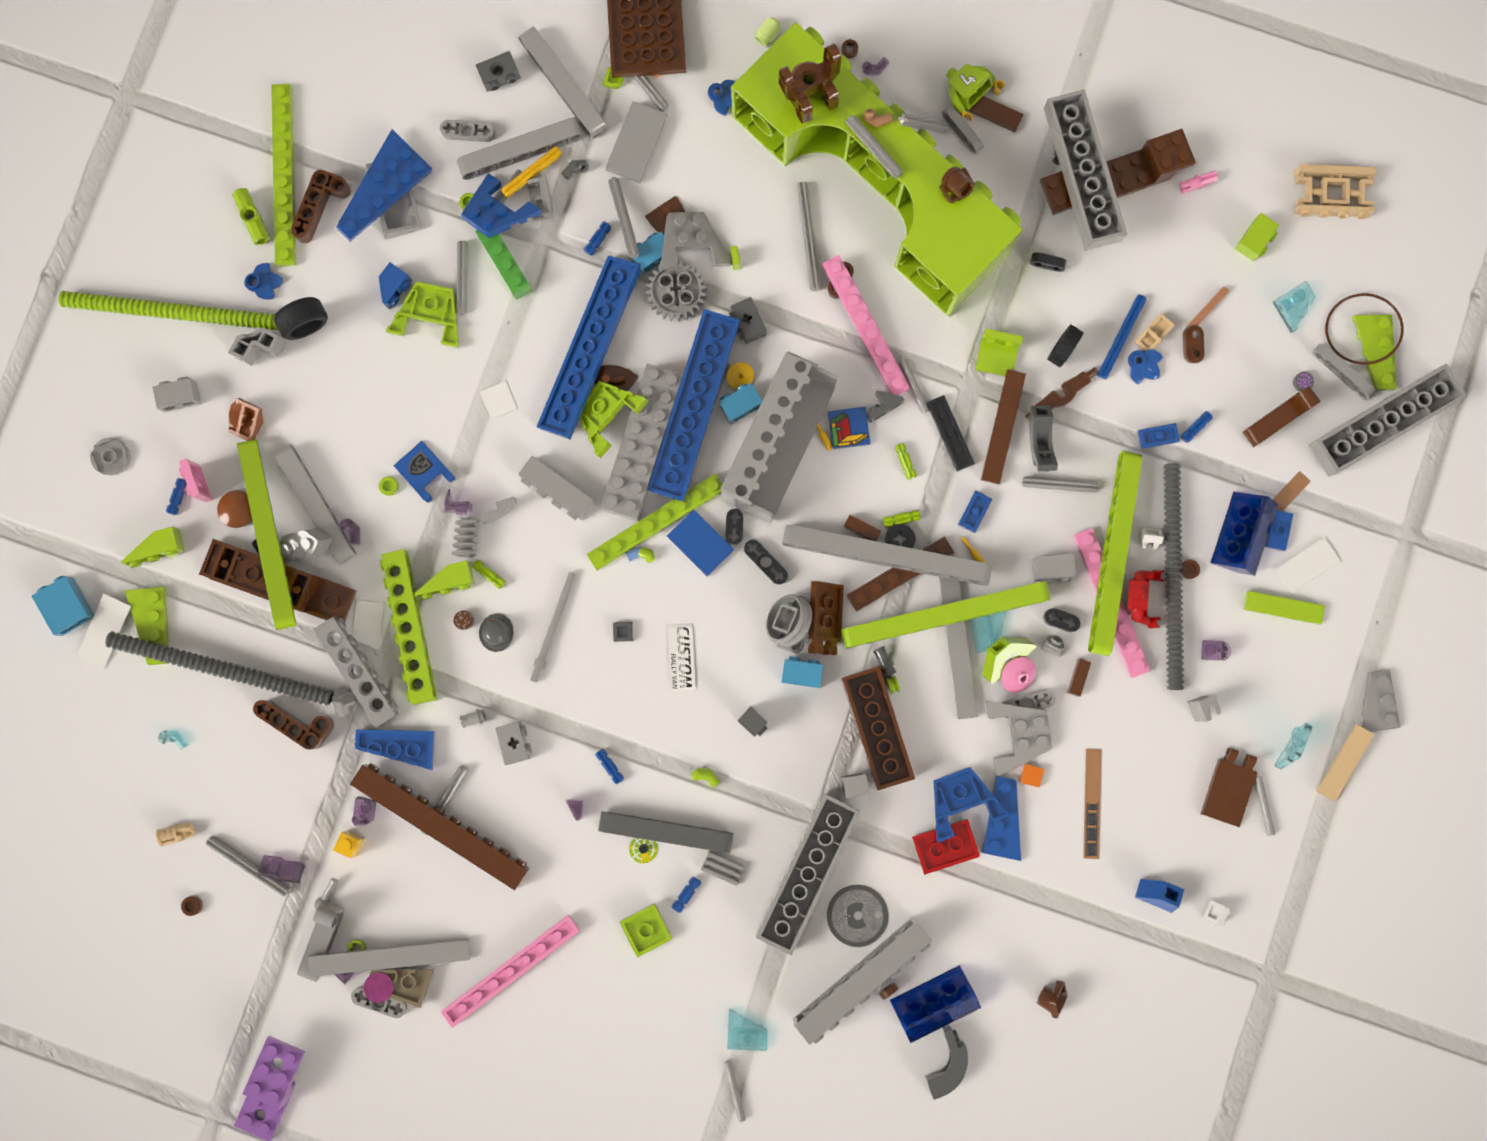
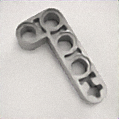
(327, 923)

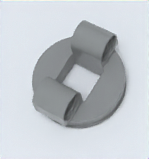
(790, 639)

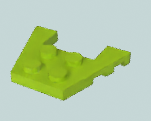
(431, 305)
(602, 407)

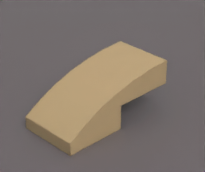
(1154, 332)

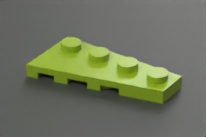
(1377, 342)
(150, 616)

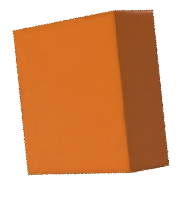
(1031, 775)

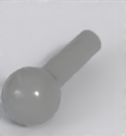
(327, 893)

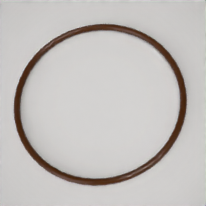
(1370, 295)

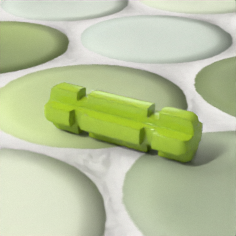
(905, 461)
(901, 518)
(487, 573)

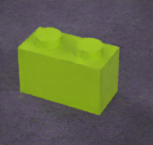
(1257, 236)

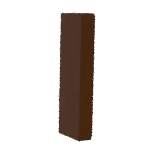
(997, 113)

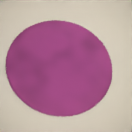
(378, 987)

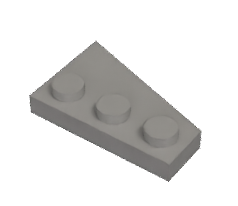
(1380, 703)

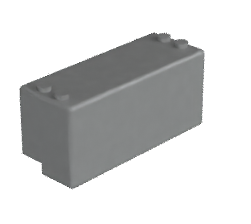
(778, 437)

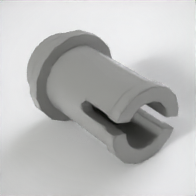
(473, 718)

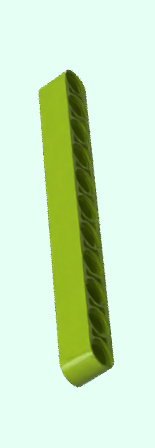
(266, 535)
(1115, 553)
(946, 614)

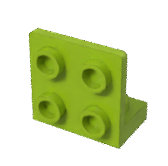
(997, 352)

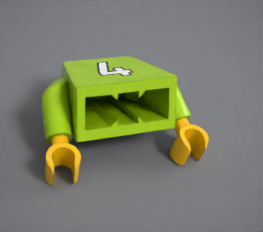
(969, 86)

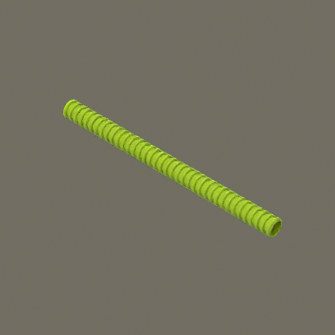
(167, 310)

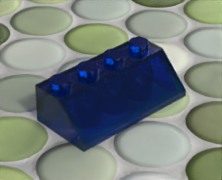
(1244, 533)
(935, 1004)

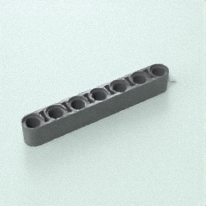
(665, 832)

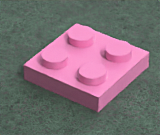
(195, 480)

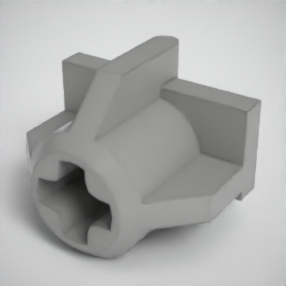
(343, 702)

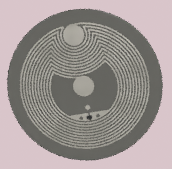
(857, 915)

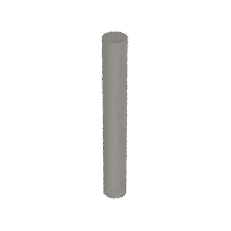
(914, 386)
(1264, 806)
(734, 1091)

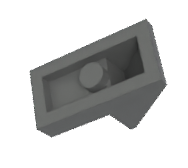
(888, 403)

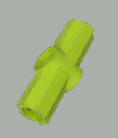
(246, 208)

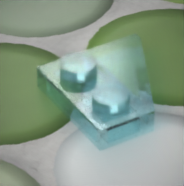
(1294, 305)
(987, 630)
(1295, 746)
(745, 1034)

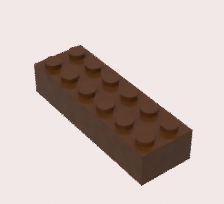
(878, 728)

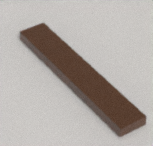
(1003, 426)

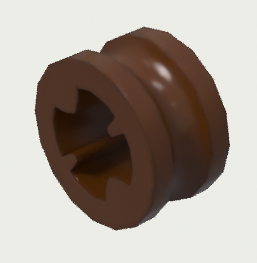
(844, 47)

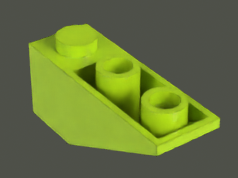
(158, 544)
(451, 577)

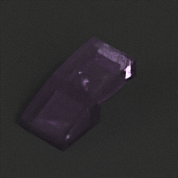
(281, 869)

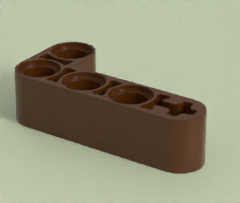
(307, 205)
(1281, 416)
(290, 721)

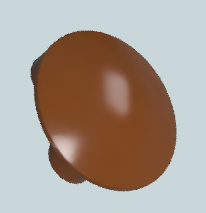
(234, 509)

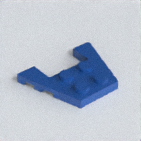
(491, 215)
(959, 793)

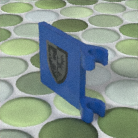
(420, 468)

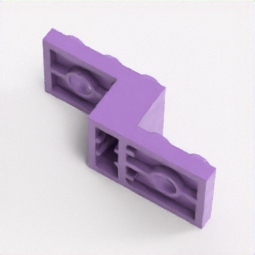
(269, 1088)

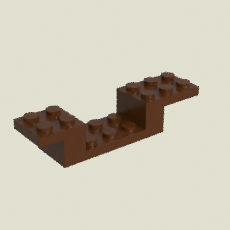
(1132, 172)
(245, 572)

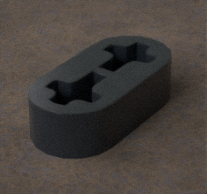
(1048, 262)
(729, 526)
(1063, 616)

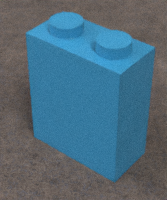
(62, 605)

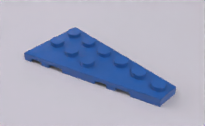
(389, 178)

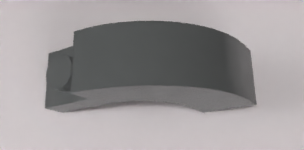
(1041, 438)
(952, 1074)

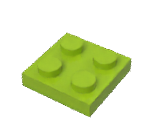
(645, 930)

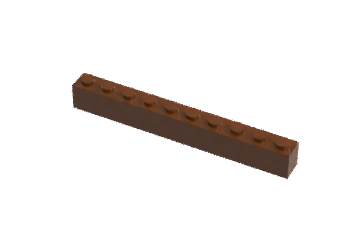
(439, 825)

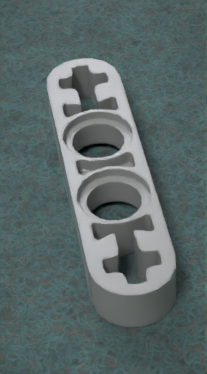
(1344, 372)

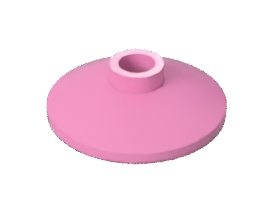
(1018, 674)

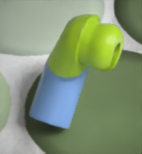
(642, 552)

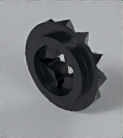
(905, 531)

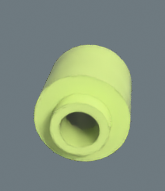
(768, 31)

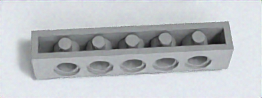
(346, 667)

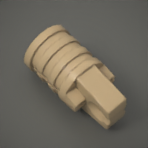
(174, 833)

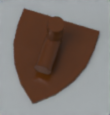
(658, 216)
(616, 376)

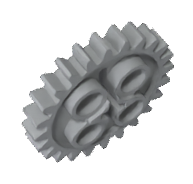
(659, 292)

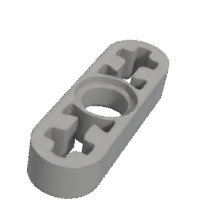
(962, 129)
(453, 135)
(1042, 705)
(390, 1012)

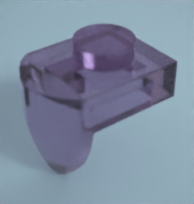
(459, 508)
(1215, 650)
(363, 811)

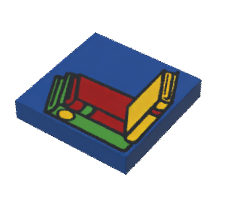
(849, 428)

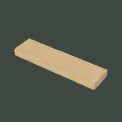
(1345, 762)

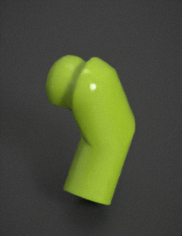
(705, 774)

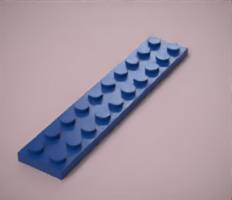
(589, 347)
(693, 405)

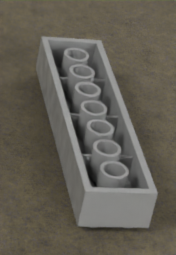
(1085, 170)
(1387, 420)
(641, 444)
(807, 874)
(861, 981)

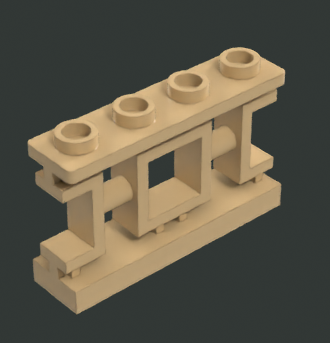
(1334, 176)

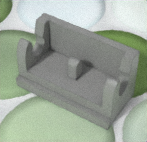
(540, 197)
(1201, 707)

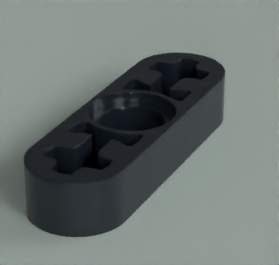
(773, 561)

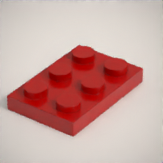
(953, 851)

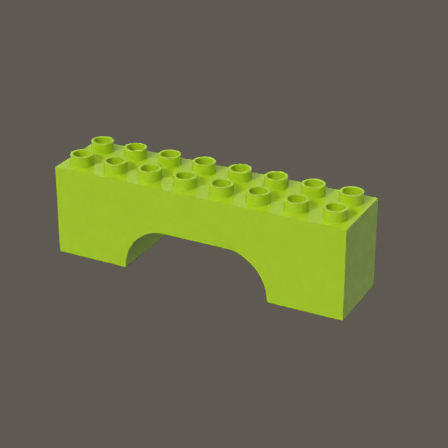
(946, 244)

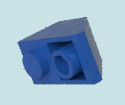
(393, 284)
(1160, 894)

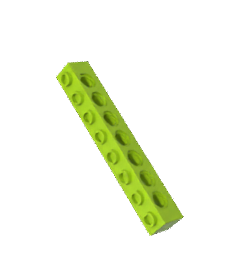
(413, 616)

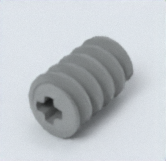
(465, 537)

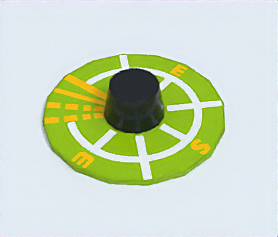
(643, 850)

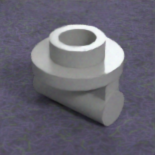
(1053, 645)

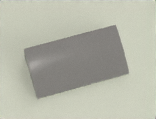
(401, 217)

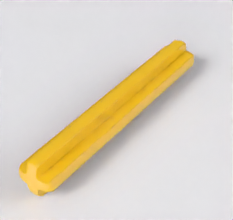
(531, 172)

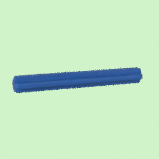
(1122, 336)

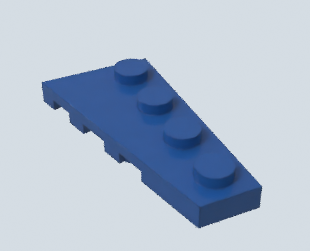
(400, 745)
(1003, 836)

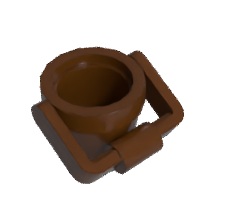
(958, 183)
(1053, 999)

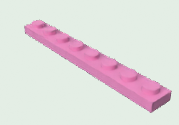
(865, 325)
(1125, 634)
(510, 971)

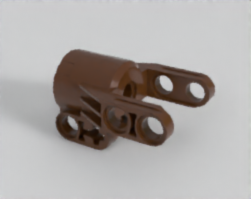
(822, 77)

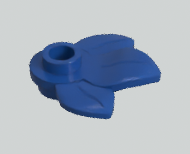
(724, 99)
(265, 281)
(1147, 367)

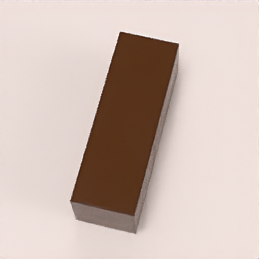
(862, 528)
(1079, 677)

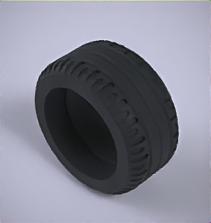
(300, 318)

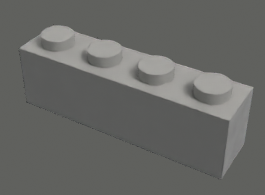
(557, 488)

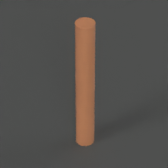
(1212, 303)

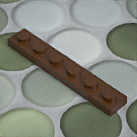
(891, 579)

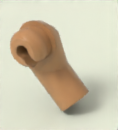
(876, 120)

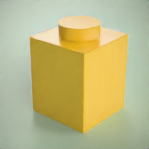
(348, 844)

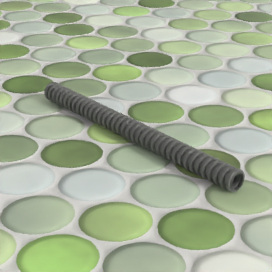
(1173, 576)
(219, 668)

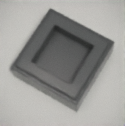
(622, 631)

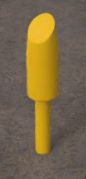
(824, 438)
(974, 553)

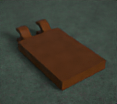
(826, 622)
(1230, 789)

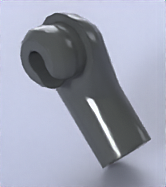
(575, 166)

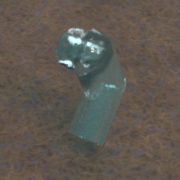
(172, 736)

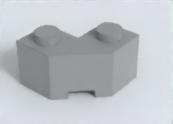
(248, 346)
(310, 542)

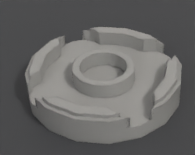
(110, 456)

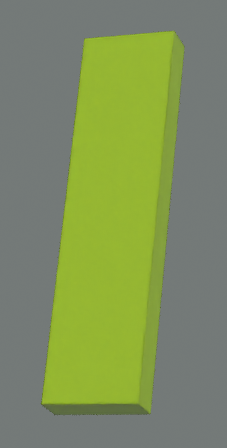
(1284, 607)

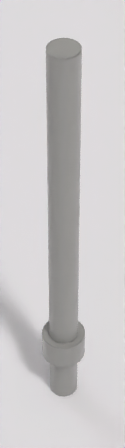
(540, 661)

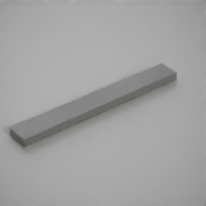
(959, 654)
(389, 957)

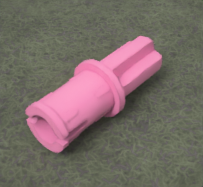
(1198, 181)

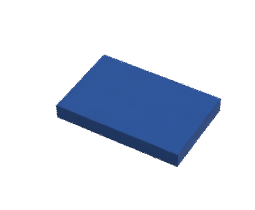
(700, 543)

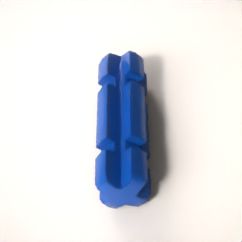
(597, 238)
(1196, 427)
(176, 496)
(609, 766)
(686, 894)

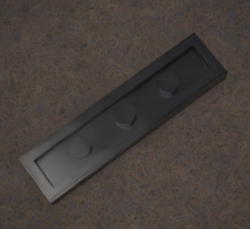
(950, 433)

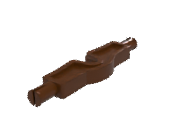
(1070, 389)

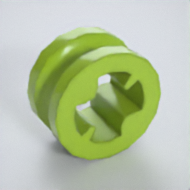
(892, 685)
(352, 944)

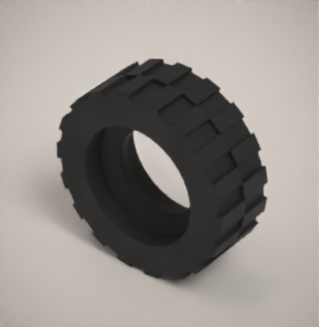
(1065, 345)

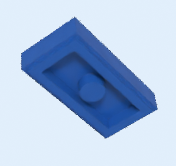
(1158, 436)
(975, 511)
(1279, 531)

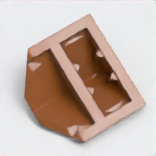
(245, 419)

